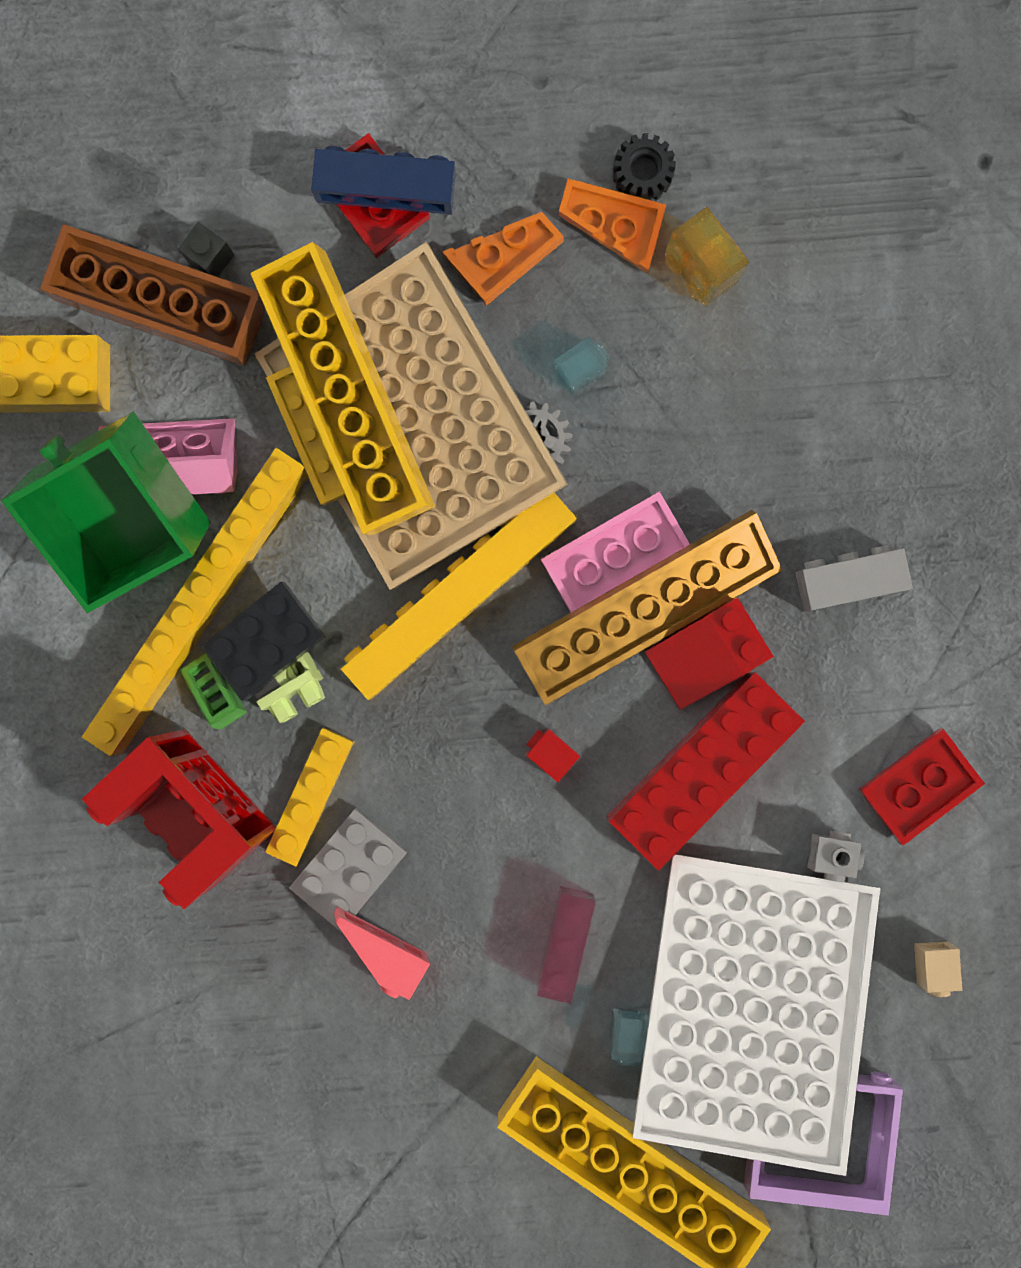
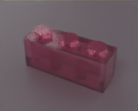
(565, 945)

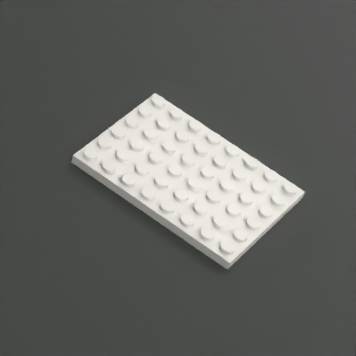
(757, 1014)

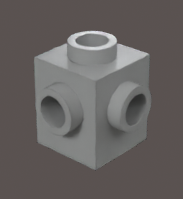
(824, 852)

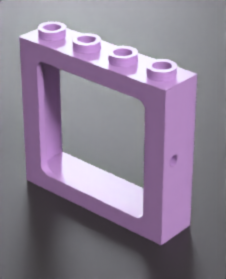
(870, 1196)

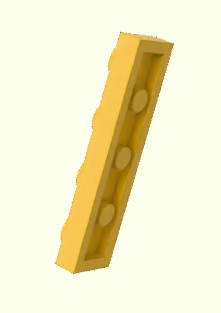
(305, 436)
(309, 796)

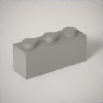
(853, 578)

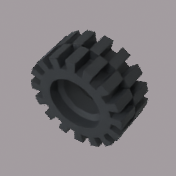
(649, 149)

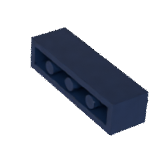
(383, 180)

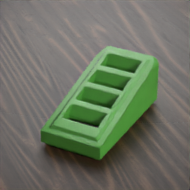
(209, 710)

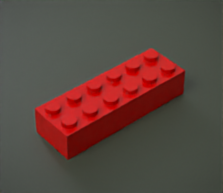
(705, 769)

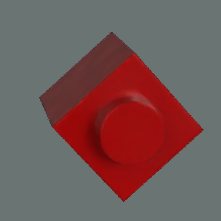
(551, 753)

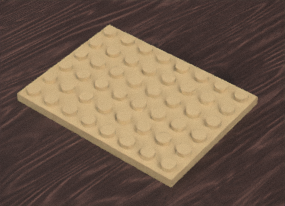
(455, 411)

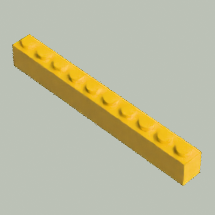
(196, 604)

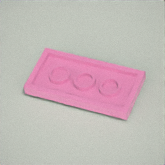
(615, 552)

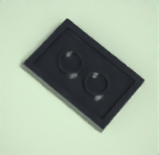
(263, 641)

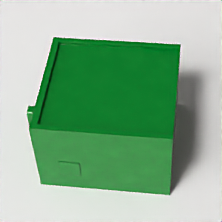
(107, 512)

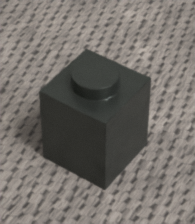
(206, 250)

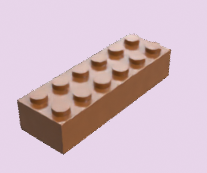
(153, 295)

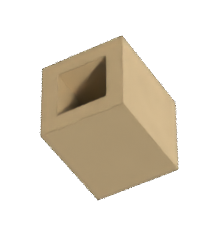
(938, 968)

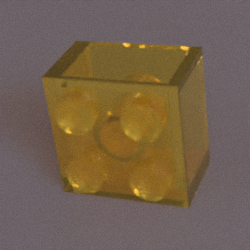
(705, 257)

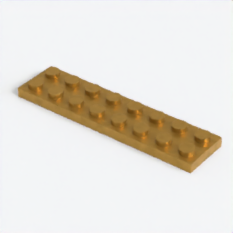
(648, 607)

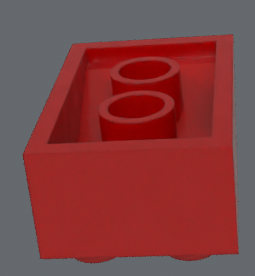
(709, 653)

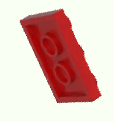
(377, 226)
(921, 786)

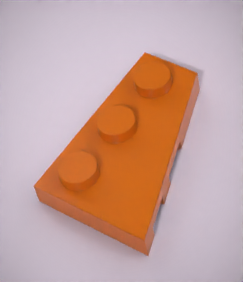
(614, 219)
(500, 259)

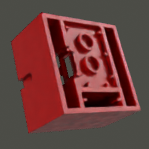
(187, 803)

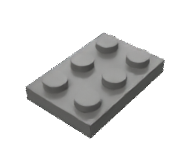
(348, 867)

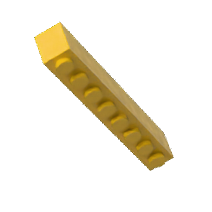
(455, 596)

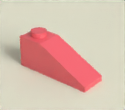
(390, 960)

